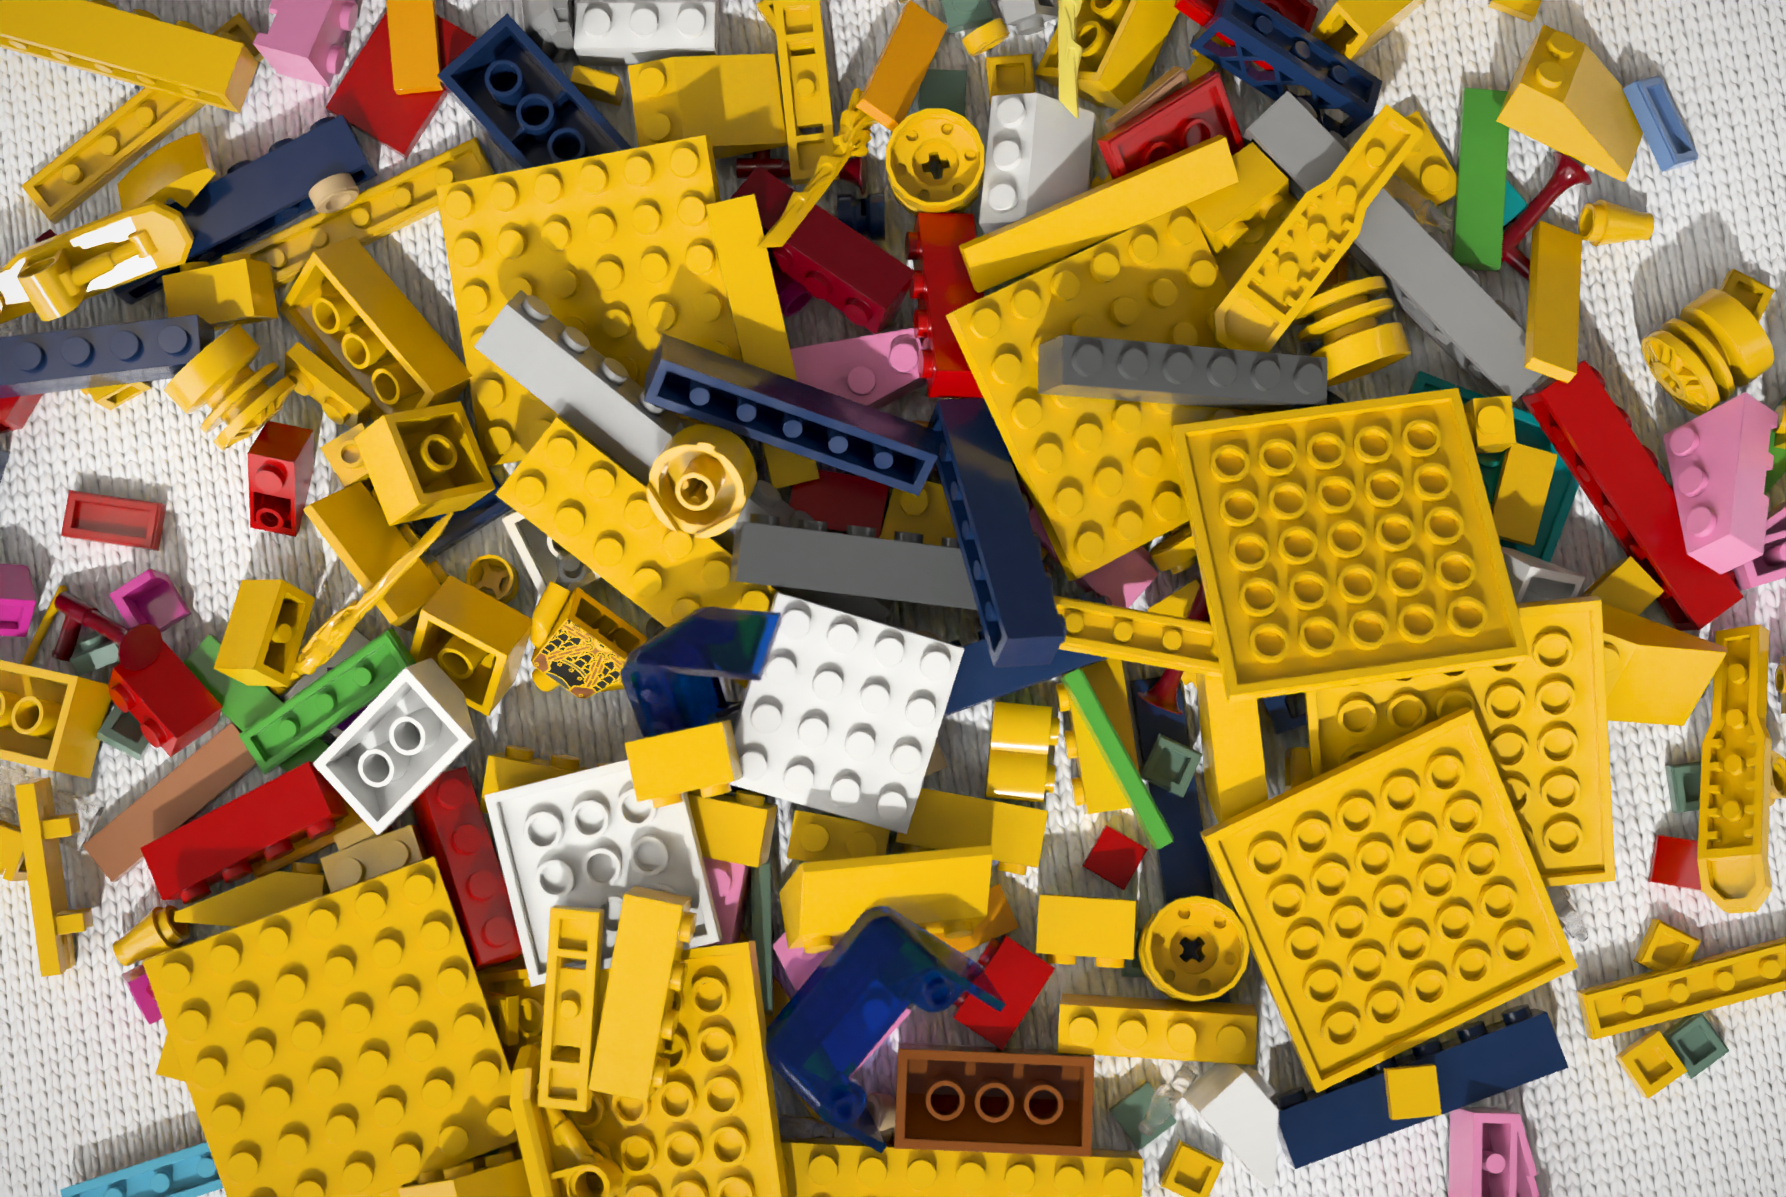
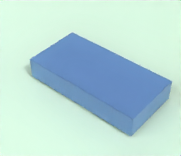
(1660, 123)

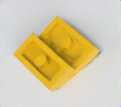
(171, 172)

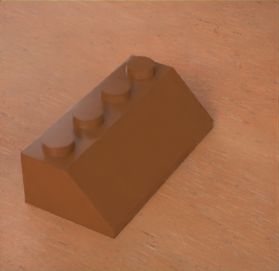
(993, 1100)

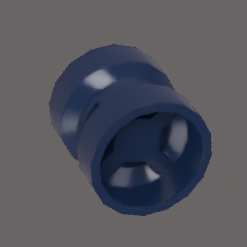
(863, 214)

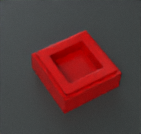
(1114, 857)

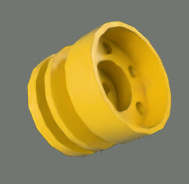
(931, 137)
(1350, 329)
(1707, 351)
(230, 387)
(1221, 949)

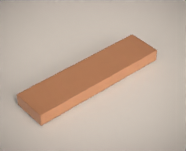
(171, 802)

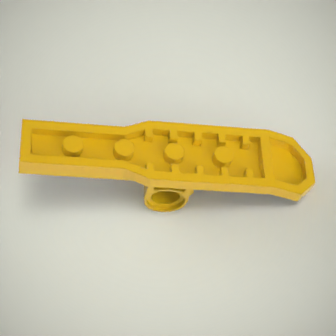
(1312, 239)
(92, 259)
(1738, 777)
(550, 1144)

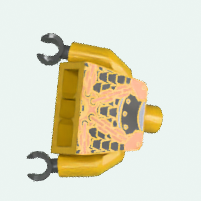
(579, 638)

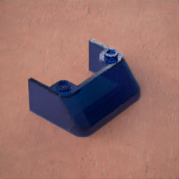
(676, 672)
(854, 1002)

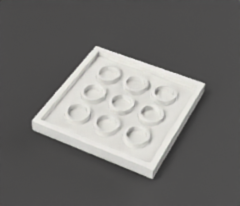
(844, 714)
(588, 844)

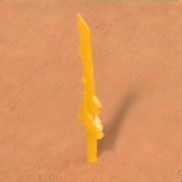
(849, 142)
(337, 628)

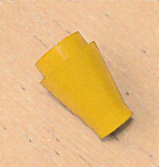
(1611, 223)
(151, 936)

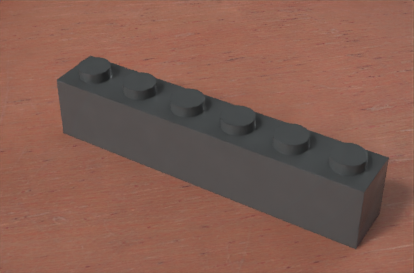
(1180, 374)
(850, 562)

